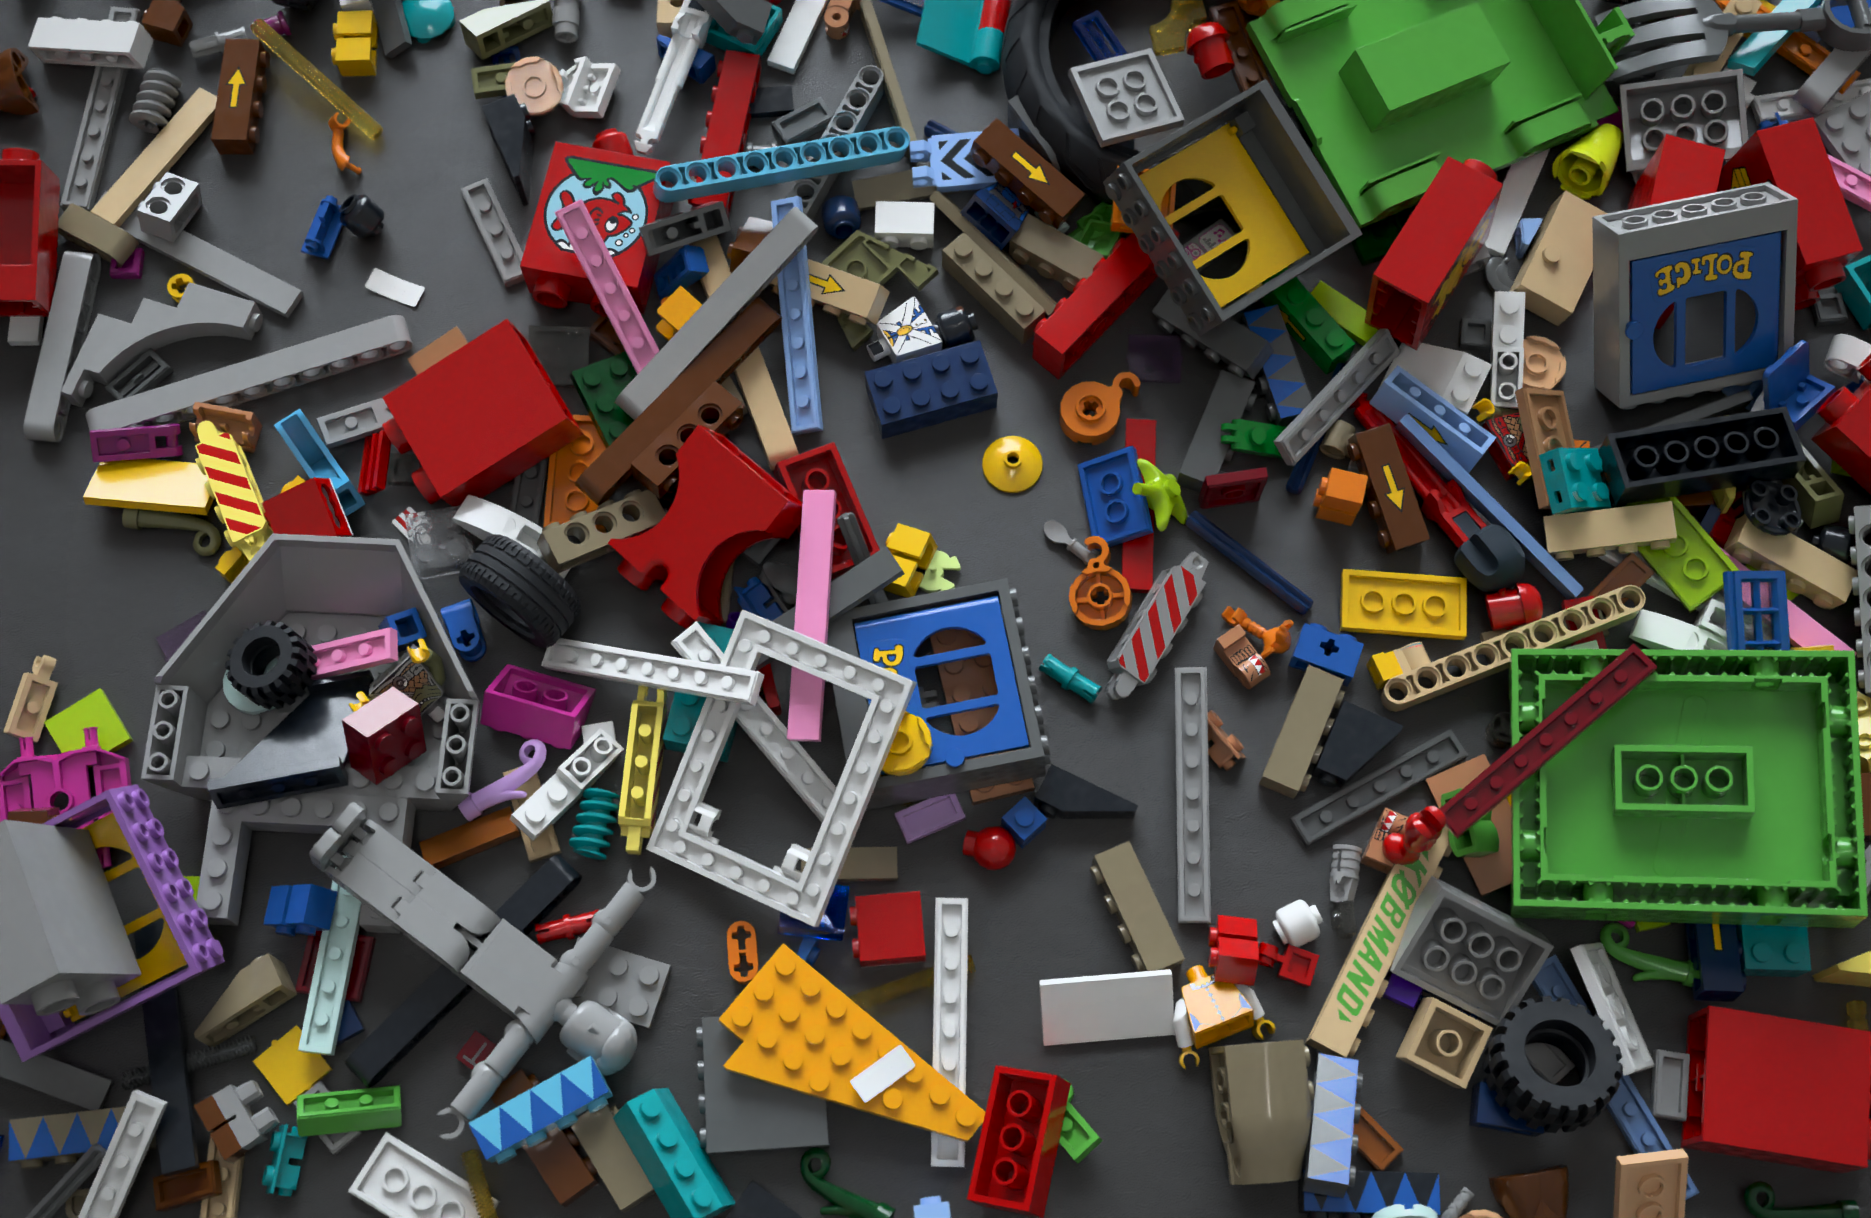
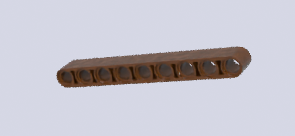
(712, 365)

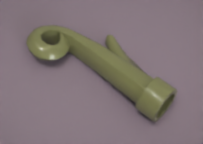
(141, 519)

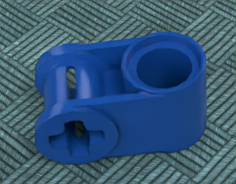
(464, 626)

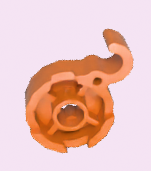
(1098, 398)
(1095, 579)

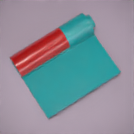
(965, 31)

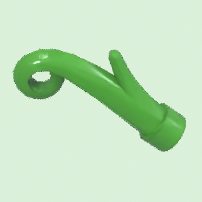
(1653, 966)

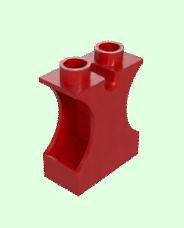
(717, 514)

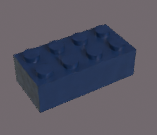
(931, 389)

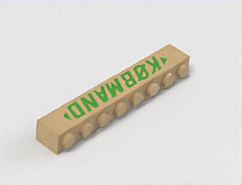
(1373, 954)

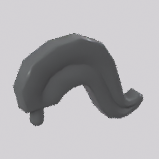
(1497, 274)

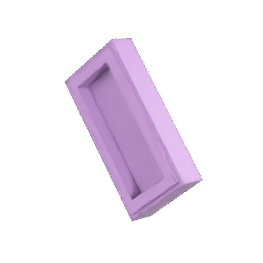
(929, 817)

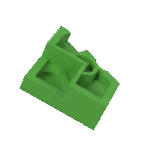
(1095, 230)

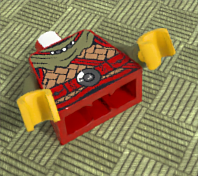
(1509, 447)

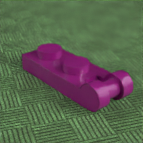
(135, 443)

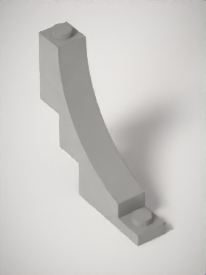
(118, 344)

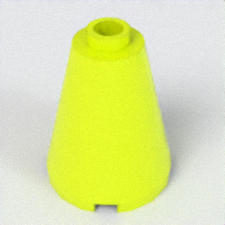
(1589, 162)

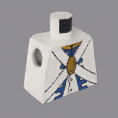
(905, 334)

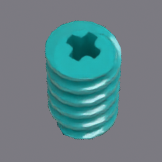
(594, 822)

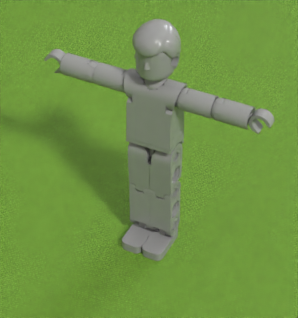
(486, 953)

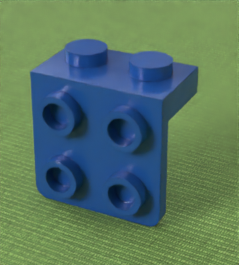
(1791, 385)

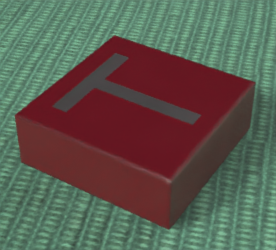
(475, 1050)

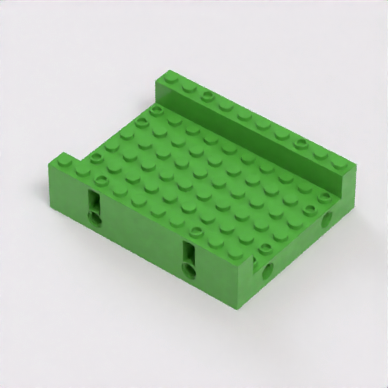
(1697, 795)

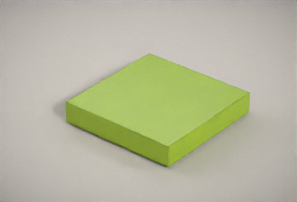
(90, 711)

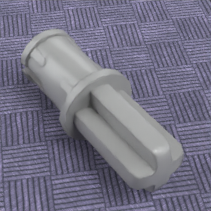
(214, 43)

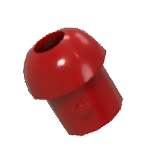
(1210, 49)
(1514, 606)

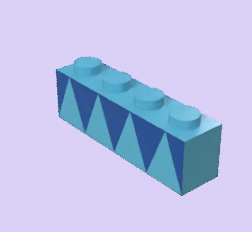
(541, 1110)

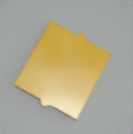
(290, 1070)

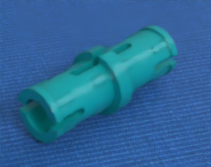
(1070, 678)

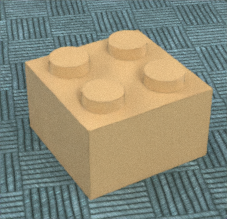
(1444, 1042)

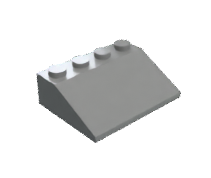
(1692, 107)
(1469, 952)

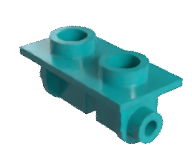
(280, 1173)

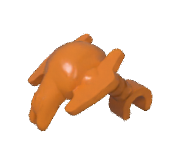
(1275, 639)

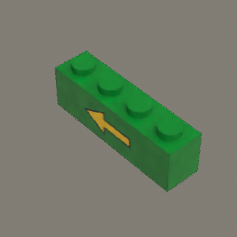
(1310, 324)

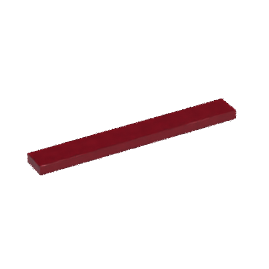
(1546, 740)

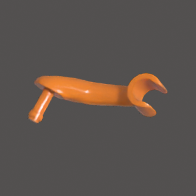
(338, 152)

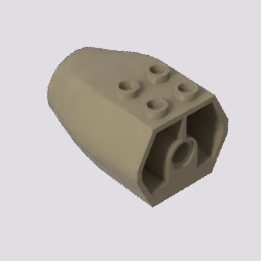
(1262, 1108)

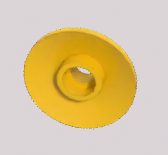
(1009, 476)

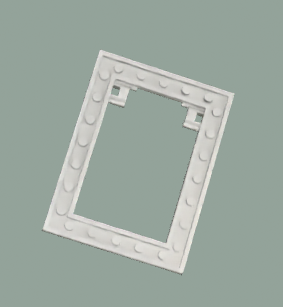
(784, 888)

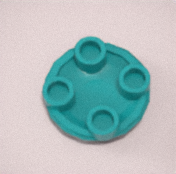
(428, 18)

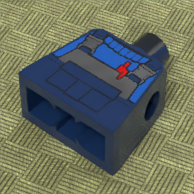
(996, 213)

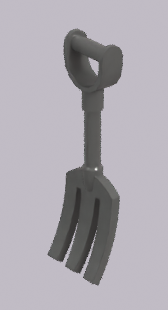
(1712, 27)

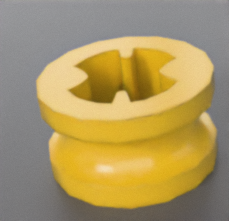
(175, 283)

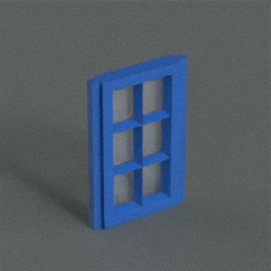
(1756, 610)

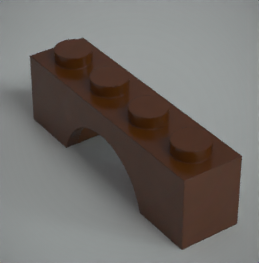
(167, 21)

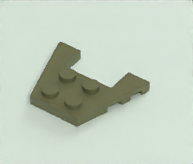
(876, 262)

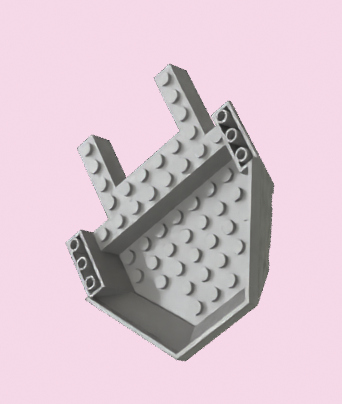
(324, 593)

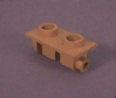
(1225, 746)

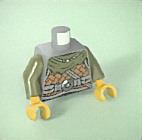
(416, 674)

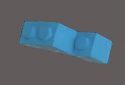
(317, 459)

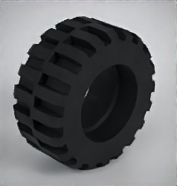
(1574, 1033)

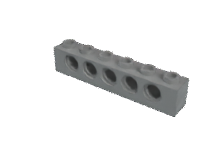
(1861, 556)

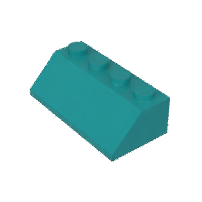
(672, 1156)

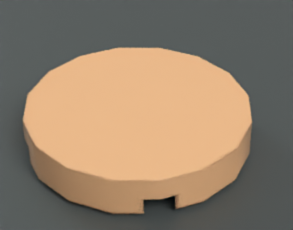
(535, 84)
(1542, 363)

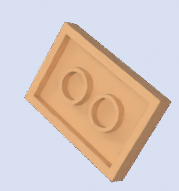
(1651, 1185)

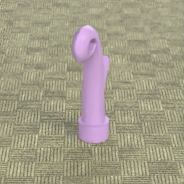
(503, 789)

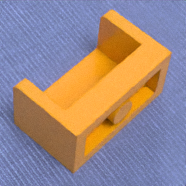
(676, 312)

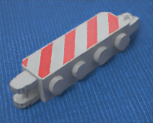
(1155, 625)

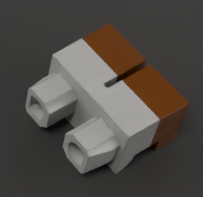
(233, 1122)

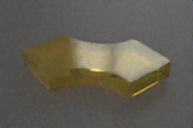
(1170, 33)

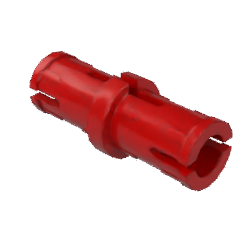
(563, 928)

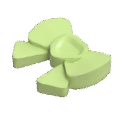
(933, 575)

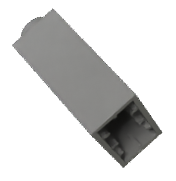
(58, 922)

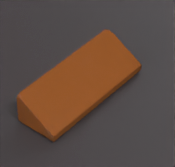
(469, 838)

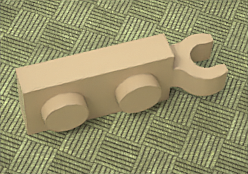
(32, 700)

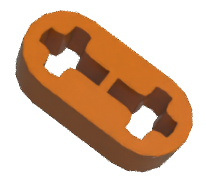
(735, 953)

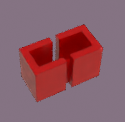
(1234, 950)

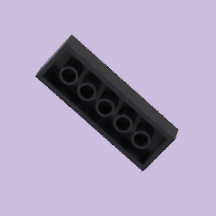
(1701, 455)

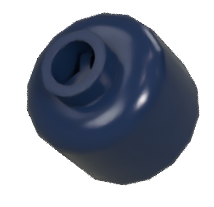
(841, 216)

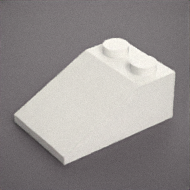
(1445, 371)

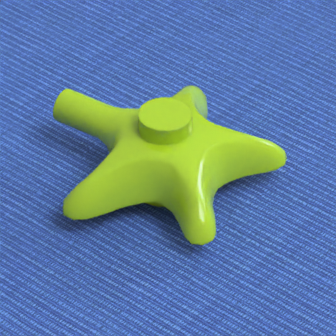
(1161, 494)

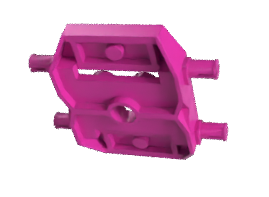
(37, 780)

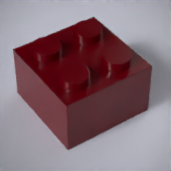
(384, 735)

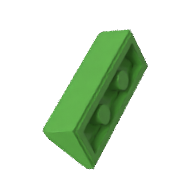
(349, 1111)

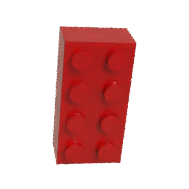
(824, 470)
(1019, 1141)

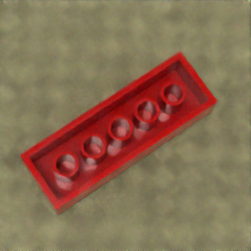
(1093, 306)

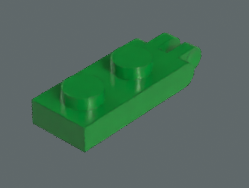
(1252, 437)

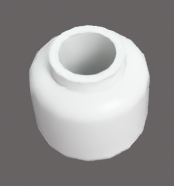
(1298, 923)

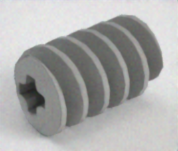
(154, 100)

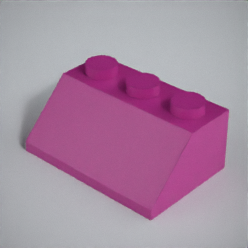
(537, 706)

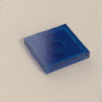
(832, 922)

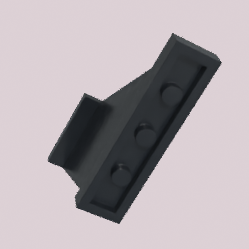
(302, 752)

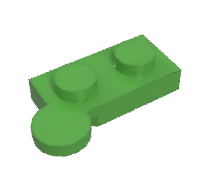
(1076, 1134)

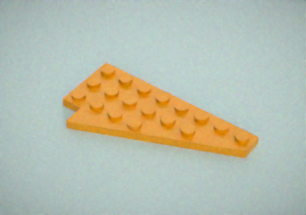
(816, 1039)

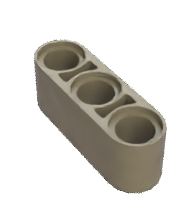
(96, 234)

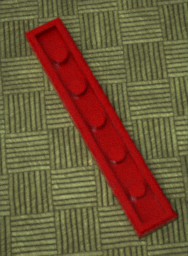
(1138, 553)

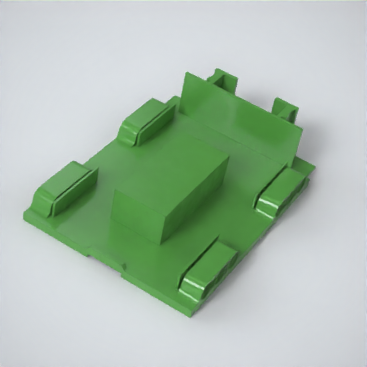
(1422, 80)

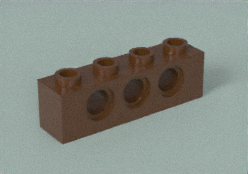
(712, 403)

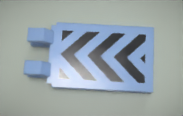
(950, 163)

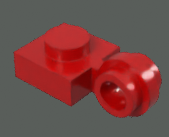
(1295, 964)

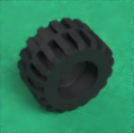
(257, 650)

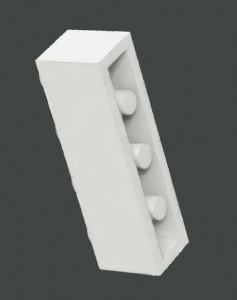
(91, 42)

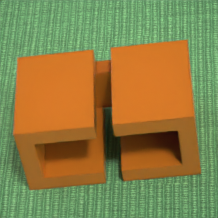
(1340, 496)

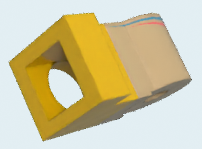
(1396, 662)

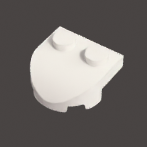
(588, 87)

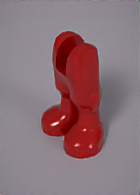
(1420, 835)

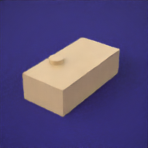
(1559, 259)

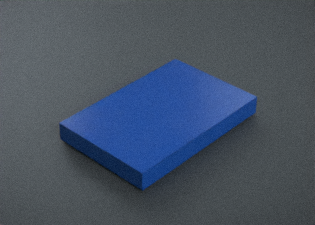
(1109, 499)

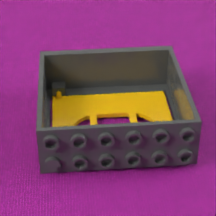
(1268, 186)

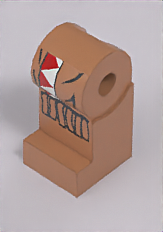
(838, 17)
(1241, 657)
(1388, 823)

